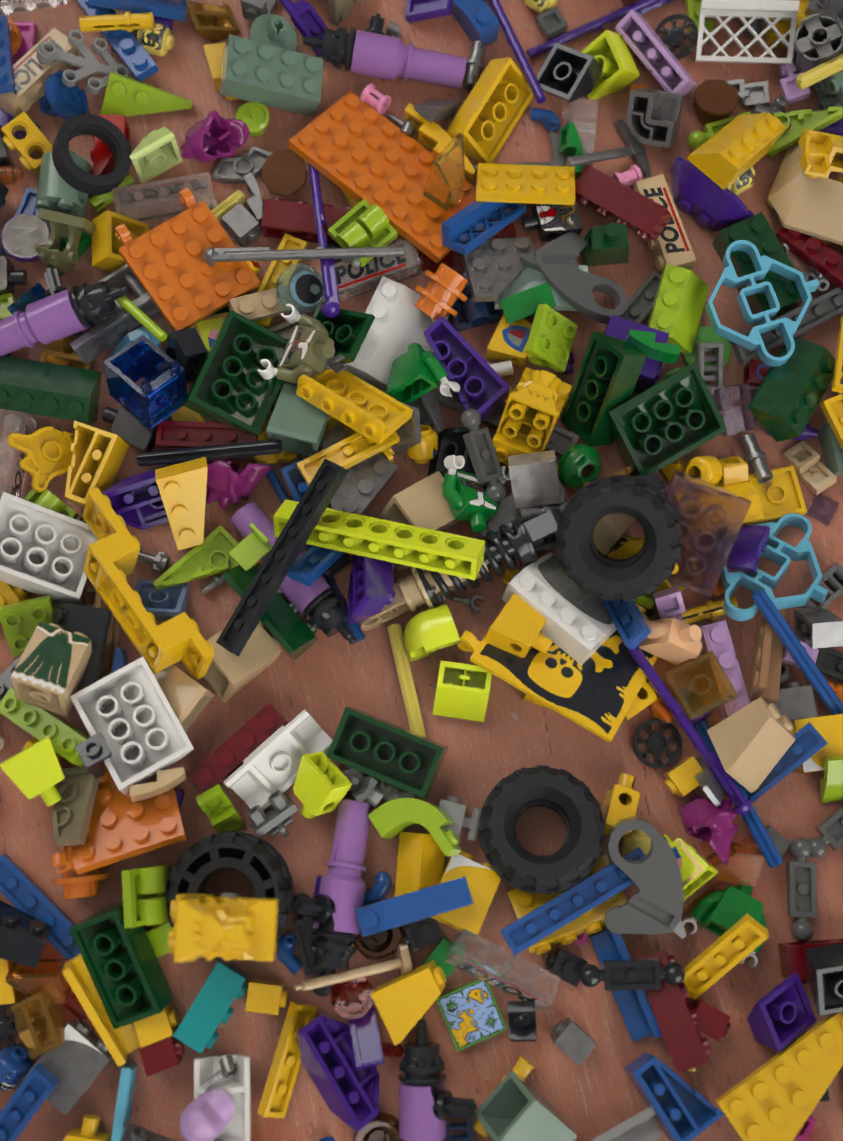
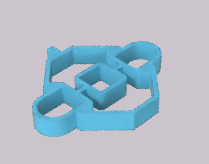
(786, 326)
(781, 554)

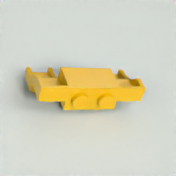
(820, 153)

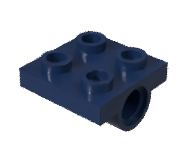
(472, 313)

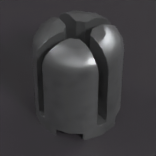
(817, 41)

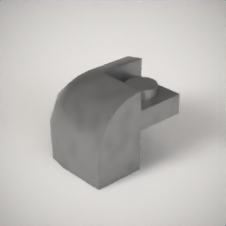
(654, 116)

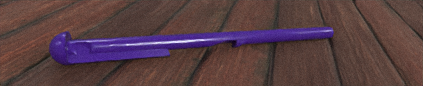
(642, 6)
(518, 51)
(332, 304)
(742, 805)

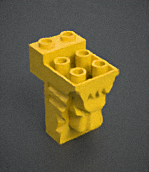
(530, 414)
(231, 930)

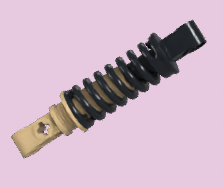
(431, 587)

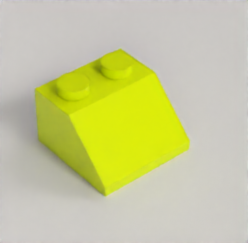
(615, 63)

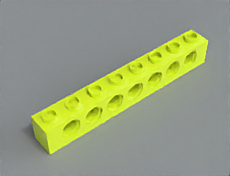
(391, 541)

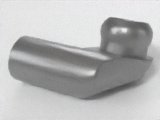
(778, 106)

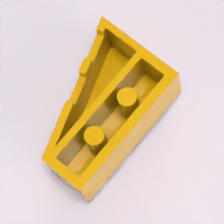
(94, 461)
(184, 500)

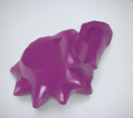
(214, 138)
(230, 482)
(710, 824)

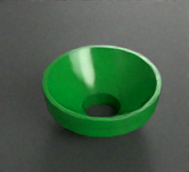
(574, 461)

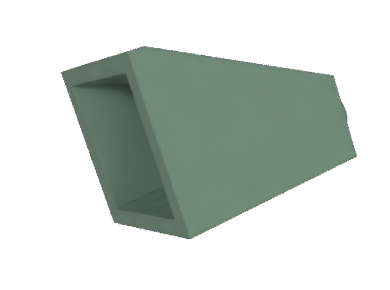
(297, 423)
(521, 1114)

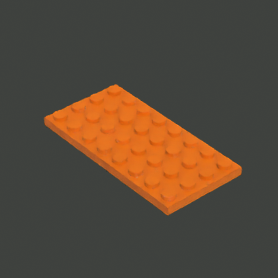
(379, 164)

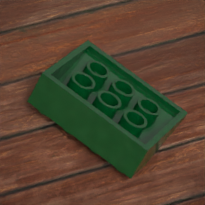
(229, 382)
(666, 421)

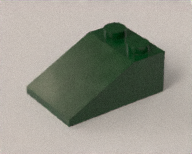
(346, 331)

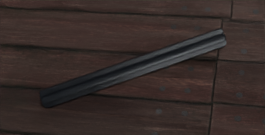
(211, 452)

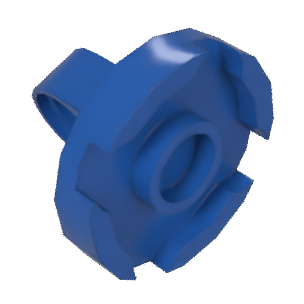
(64, 100)

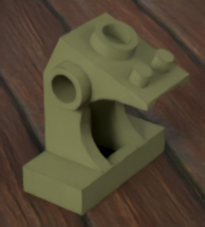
(62, 226)

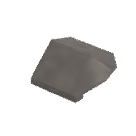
(408, 432)

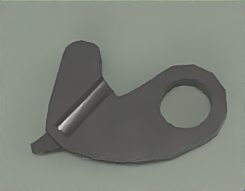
(559, 266)
(659, 901)

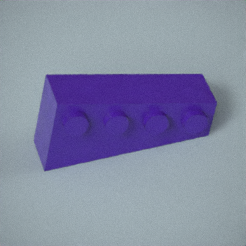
(479, 383)

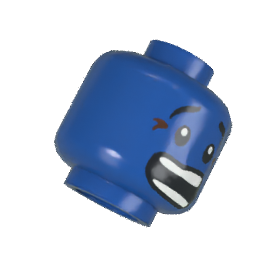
(13, 1067)

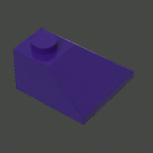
(781, 1014)

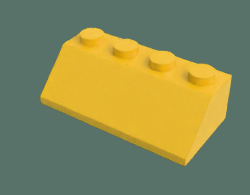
(491, 110)
(737, 147)

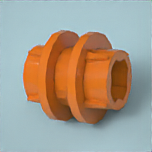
(441, 292)
(81, 884)

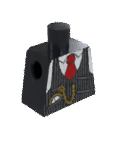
(552, 221)

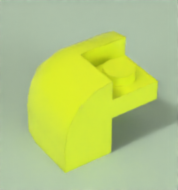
(430, 632)

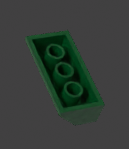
(602, 383)
(49, 389)
(793, 390)
(279, 617)
(122, 966)

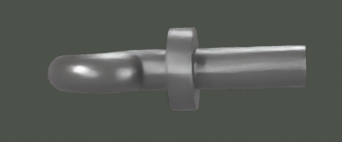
(217, 581)

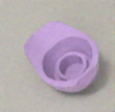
(206, 1116)

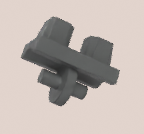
(363, 786)
(274, 820)

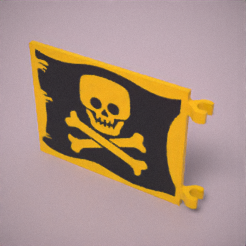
(588, 694)

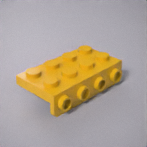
(525, 184)
(354, 403)
(588, 922)

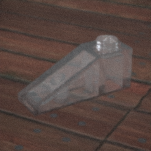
(583, 114)

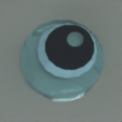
(300, 287)

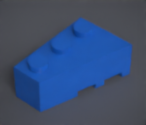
(677, 1106)

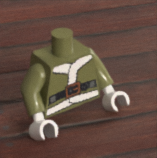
(305, 351)

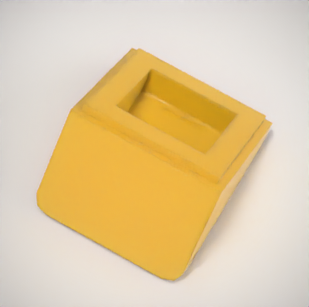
(734, 470)

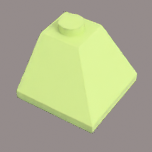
(155, 154)

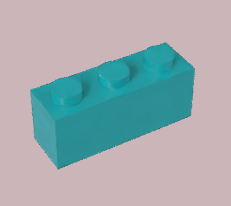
(212, 1007)

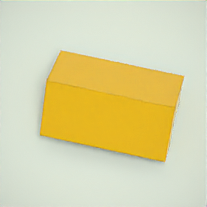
(418, 863)

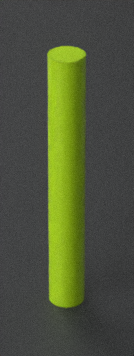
(141, 317)

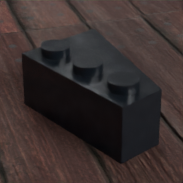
(21, 936)

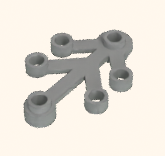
(88, 63)

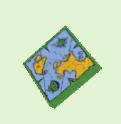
(471, 1014)

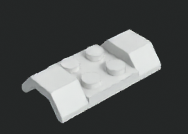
(277, 760)
(237, 1087)

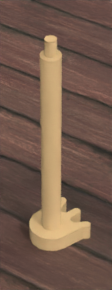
(402, 962)

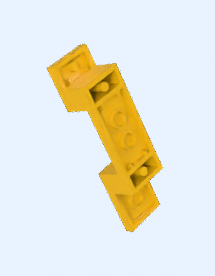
(107, 566)

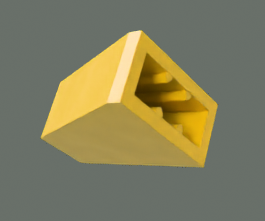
(407, 998)

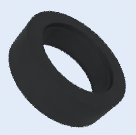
(105, 131)

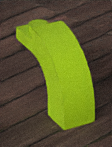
(403, 812)

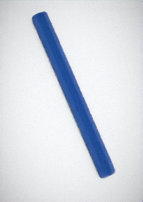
(797, 651)
(751, 819)

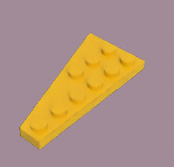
(786, 1088)

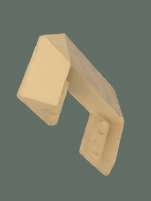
(806, 202)

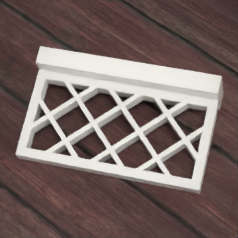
(753, 10)

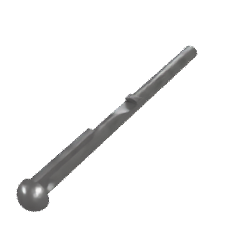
(214, 255)

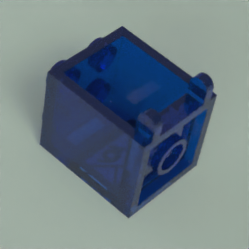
(163, 384)

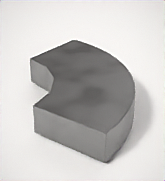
(233, 169)

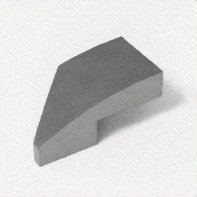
(751, 93)

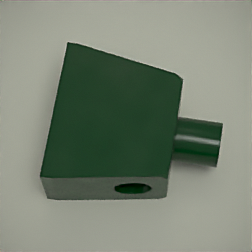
(606, 245)

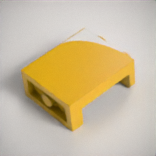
(832, 730)
(482, 884)

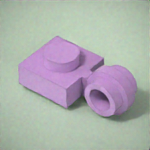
(788, 84)
(669, 603)

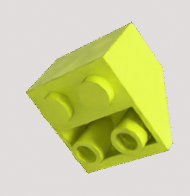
(462, 691)

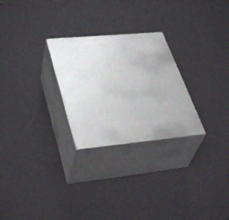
(534, 479)

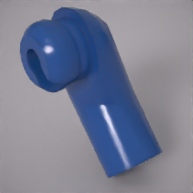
(547, 118)
(380, 888)
(286, 952)

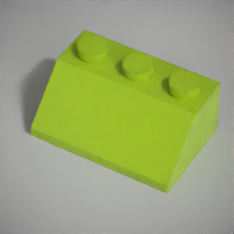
(678, 306)

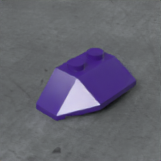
(704, 198)
(138, 500)
(369, 588)
(331, 1063)

